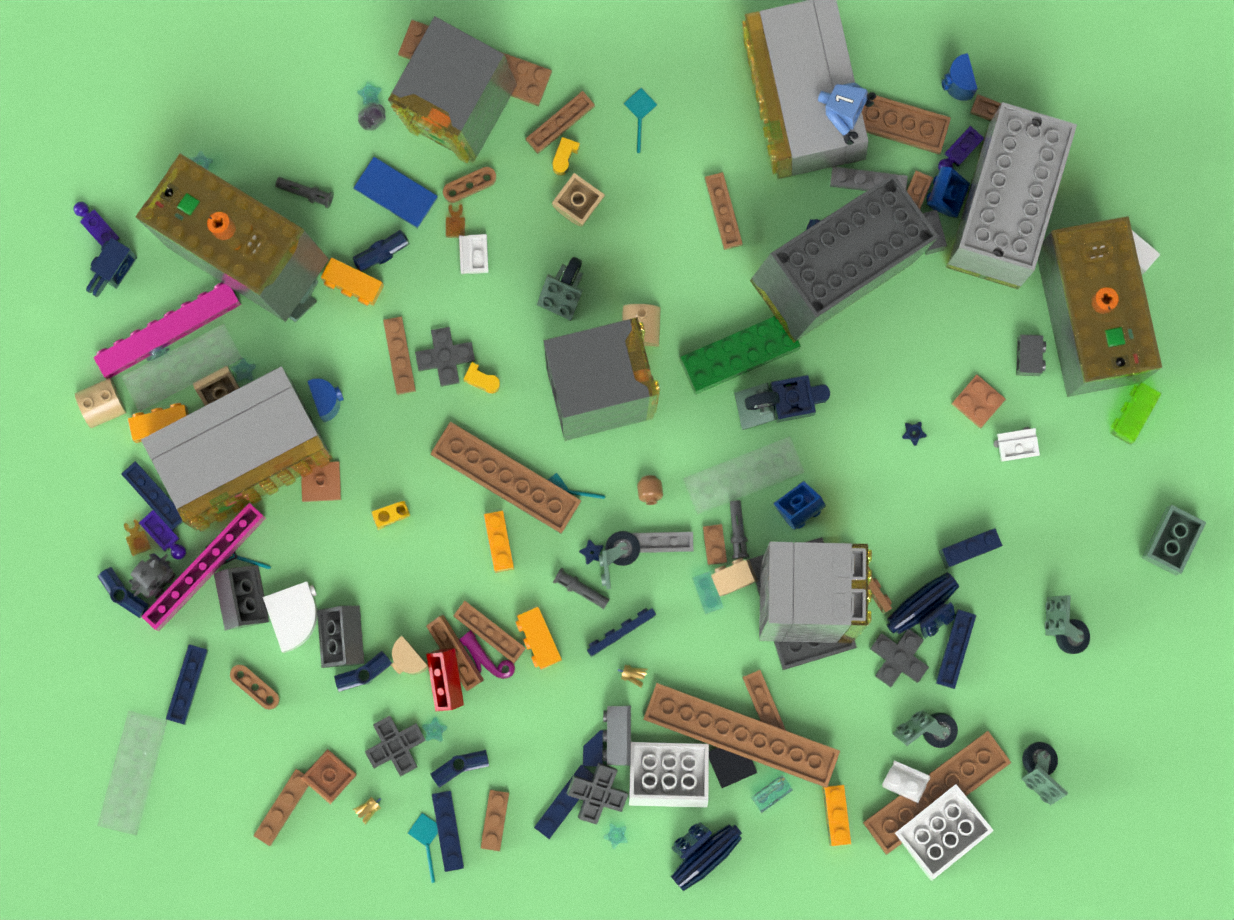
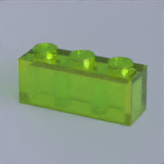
(1135, 413)

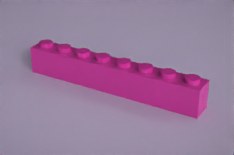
(166, 330)
(203, 567)

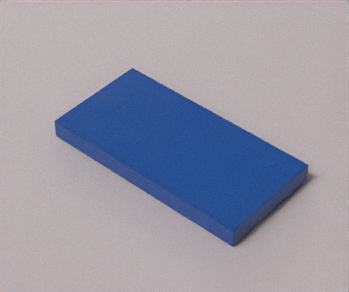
(395, 192)

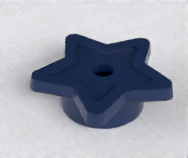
(919, 433)
(591, 547)

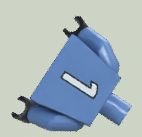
(845, 107)

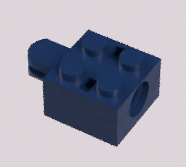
(110, 266)
(798, 399)

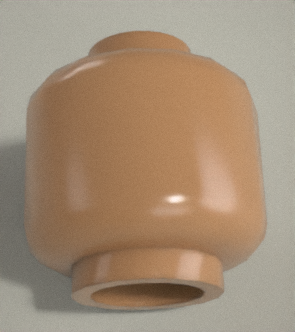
(650, 489)

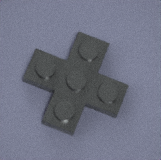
(445, 356)
(899, 658)
(395, 746)
(597, 793)

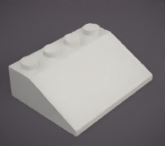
(669, 774)
(943, 832)

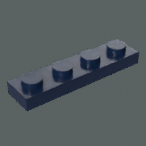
(153, 495)
(627, 627)
(955, 649)
(187, 684)
(560, 807)
(447, 831)

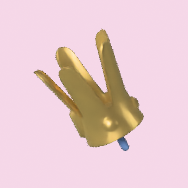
(630, 674)
(367, 809)

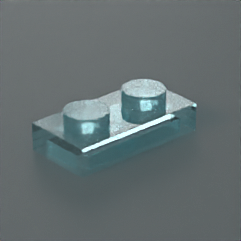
(707, 593)
(771, 793)

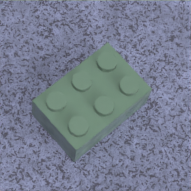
(1174, 540)

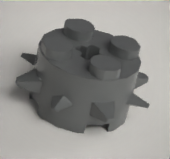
(151, 576)

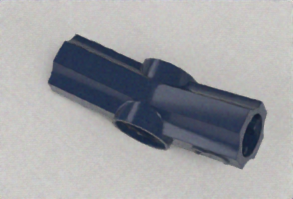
(381, 251)
(113, 585)
(352, 678)
(471, 762)

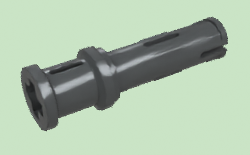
(305, 191)
(738, 531)
(573, 584)

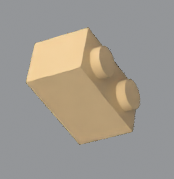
(734, 577)

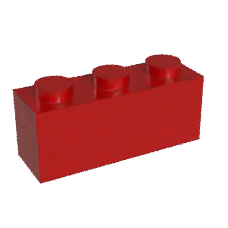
(445, 679)

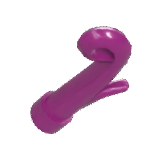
(480, 657)

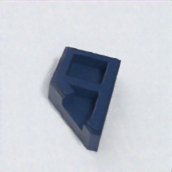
(593, 750)

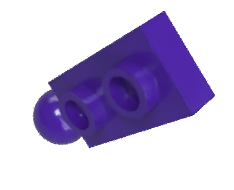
(961, 148)
(94, 223)
(163, 535)

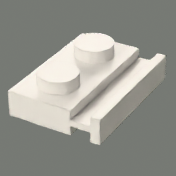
(473, 254)
(1018, 444)
(906, 781)

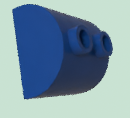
(960, 79)
(948, 192)
(326, 398)
(799, 505)

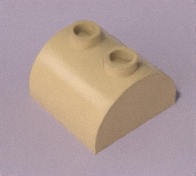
(577, 200)
(649, 316)
(216, 385)
(100, 403)
(406, 658)

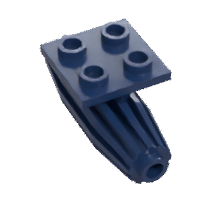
(926, 607)
(702, 852)

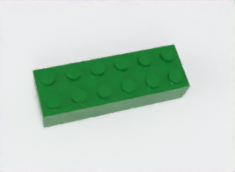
(737, 354)

